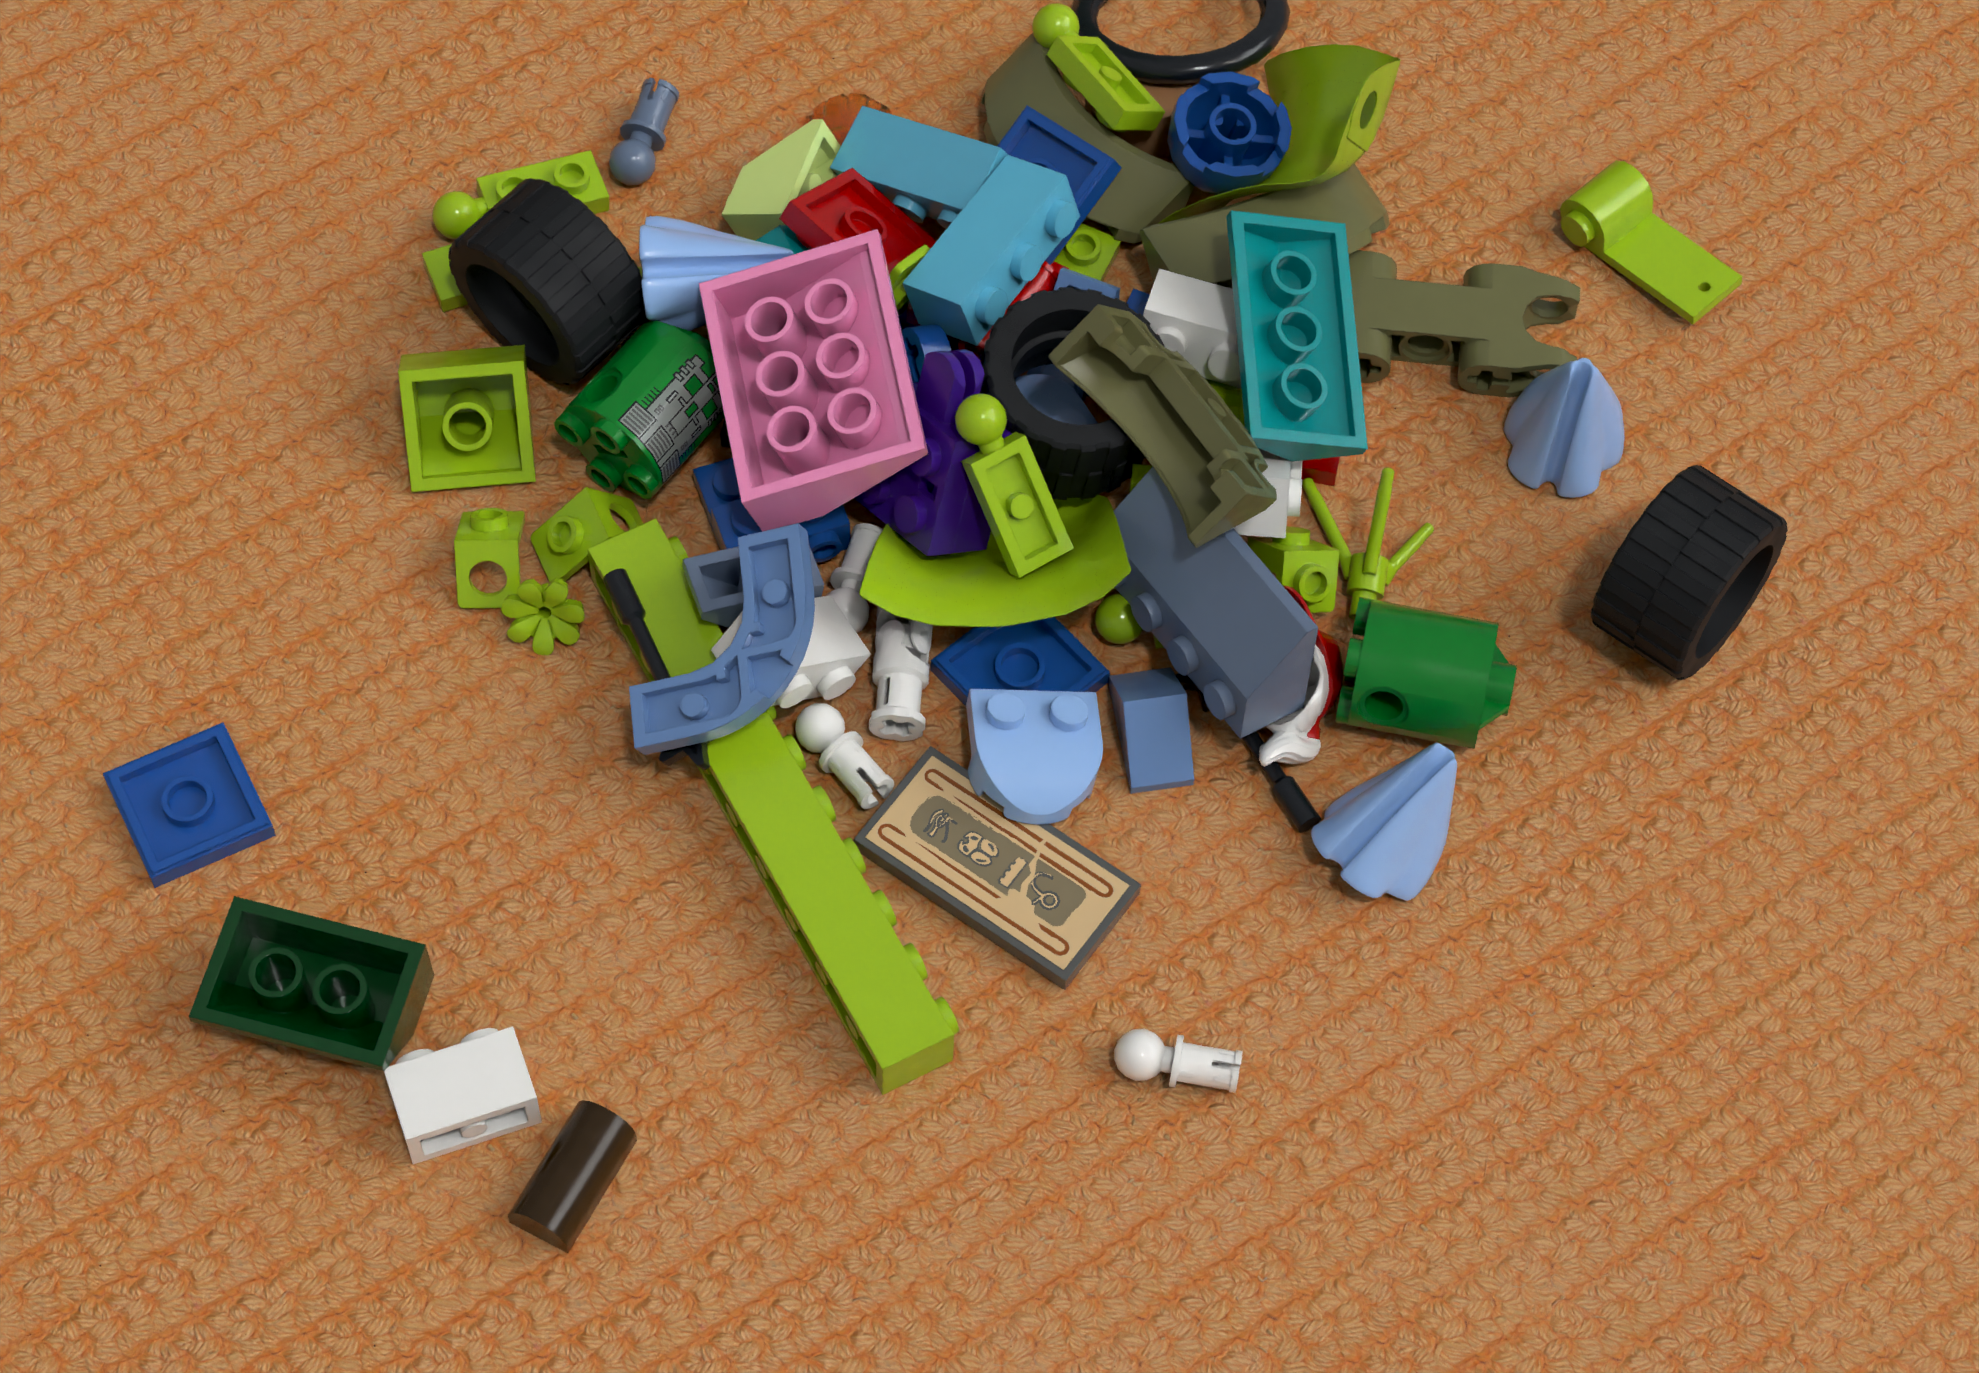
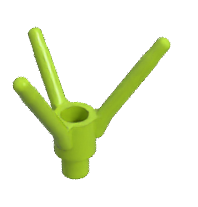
(1367, 571)

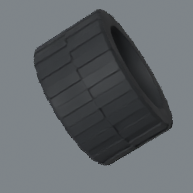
(550, 280)
(1072, 457)
(1688, 571)

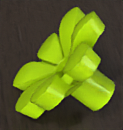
(543, 614)

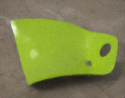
(1334, 110)
(977, 585)

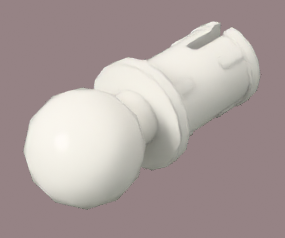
(849, 576)
(822, 730)
(1143, 1055)

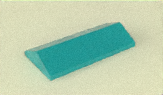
(1296, 336)

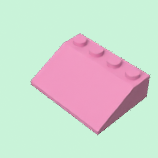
(812, 379)

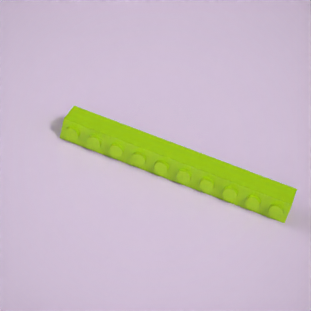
(791, 837)

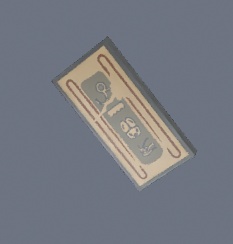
(1002, 877)

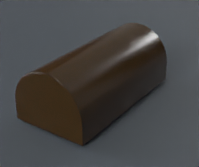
(574, 1175)

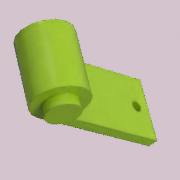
(1617, 225)

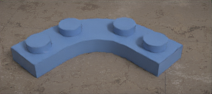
(755, 665)

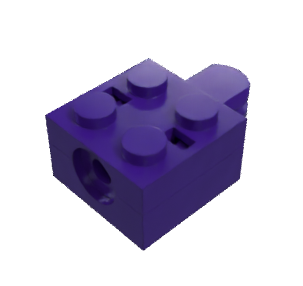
(933, 497)

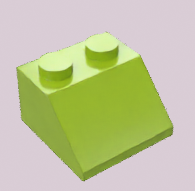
(467, 418)

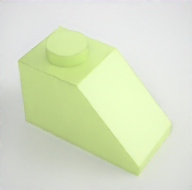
(778, 177)

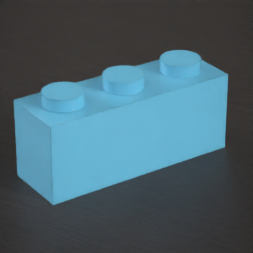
(917, 164)
(992, 249)

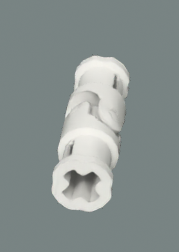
(900, 675)

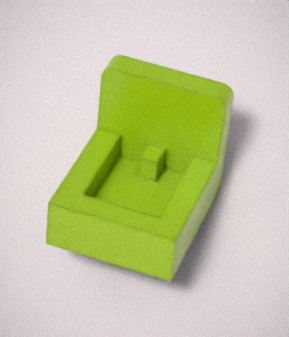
(1301, 564)

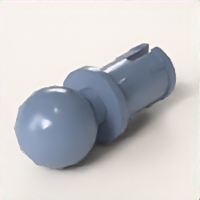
(634, 158)

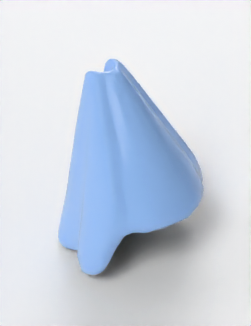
(683, 254)
(1565, 429)
(1392, 825)

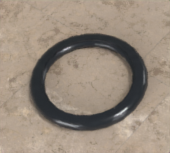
(1190, 68)

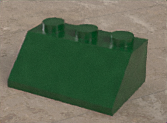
(314, 984)

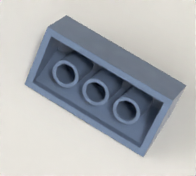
(1215, 612)

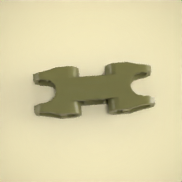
(1460, 326)

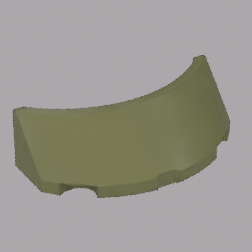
(1144, 187)
(1200, 243)
(1171, 418)

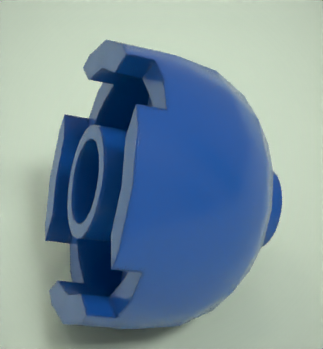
(1227, 133)

